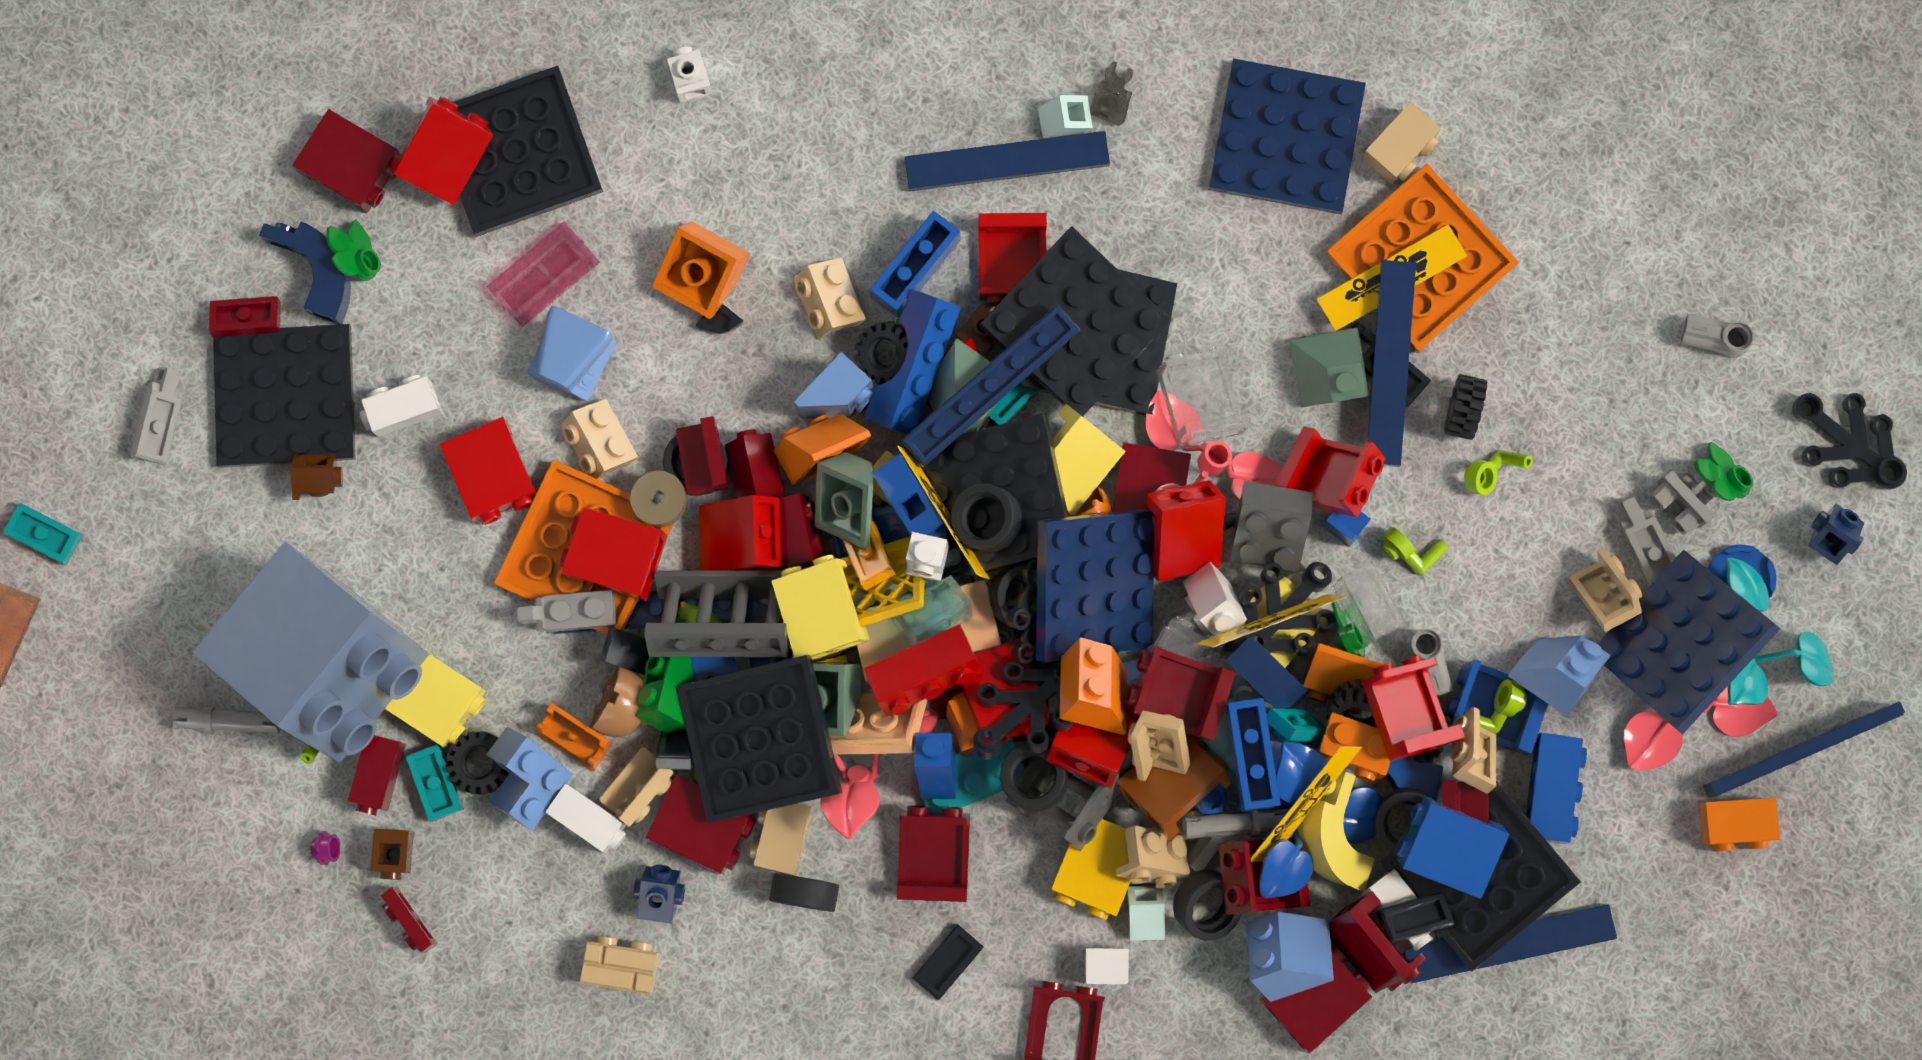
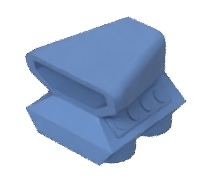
(571, 354)

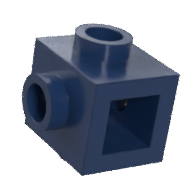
(1836, 533)
(658, 893)

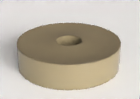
(647, 488)

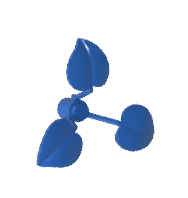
(1285, 865)

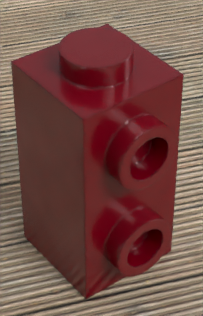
(754, 465)
(376, 775)

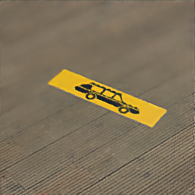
(1361, 293)
(942, 510)
(1270, 620)
(1308, 800)

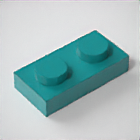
(42, 533)
(1295, 725)
(434, 783)

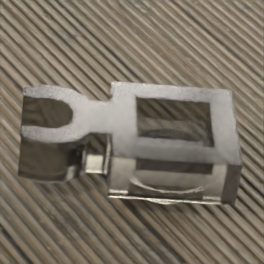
(1110, 97)

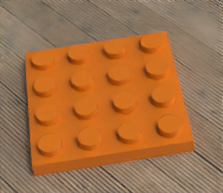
(1405, 218)
(534, 558)

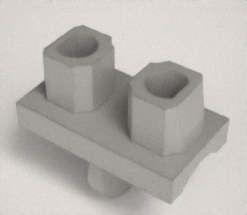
(1688, 495)

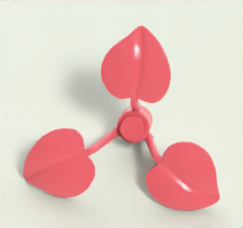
(1213, 456)
(1654, 742)
(859, 796)

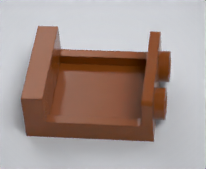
(1170, 794)

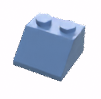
(836, 390)
(1560, 669)
(1289, 954)

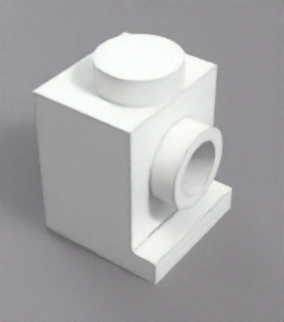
(689, 85)
(926, 556)

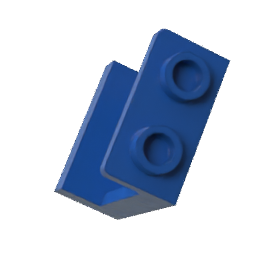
(1479, 690)
(1451, 847)

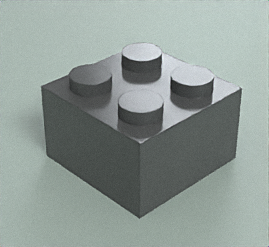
(1271, 525)

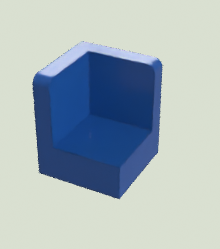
(1346, 527)

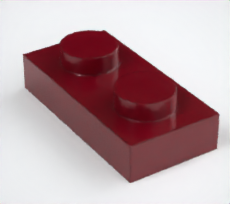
(244, 316)
(415, 932)

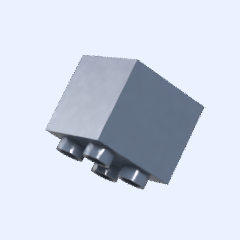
(312, 654)

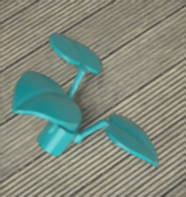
(1751, 684)

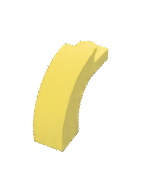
(1326, 842)

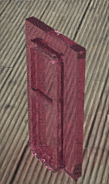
(543, 274)

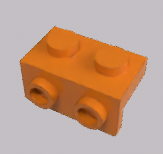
(1372, 758)

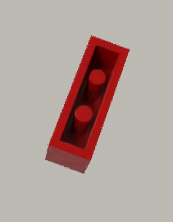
(923, 671)

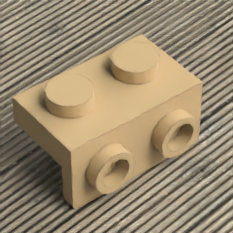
(828, 297)
(598, 439)
(1607, 591)
(1158, 743)
(1475, 754)
(636, 787)
(1154, 858)

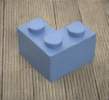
(532, 778)

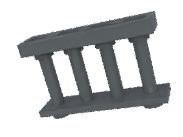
(717, 639)
(1080, 829)

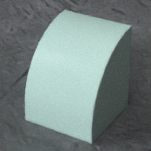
(1065, 116)
(1146, 913)

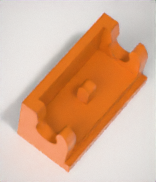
(573, 737)

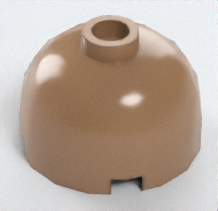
(618, 705)

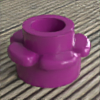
(325, 848)

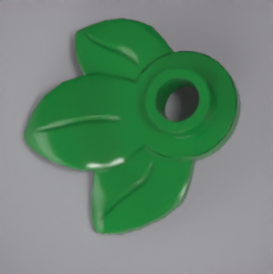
(353, 252)
(1727, 479)
(1349, 636)

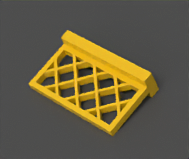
(889, 604)

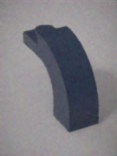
(330, 288)
(1265, 673)

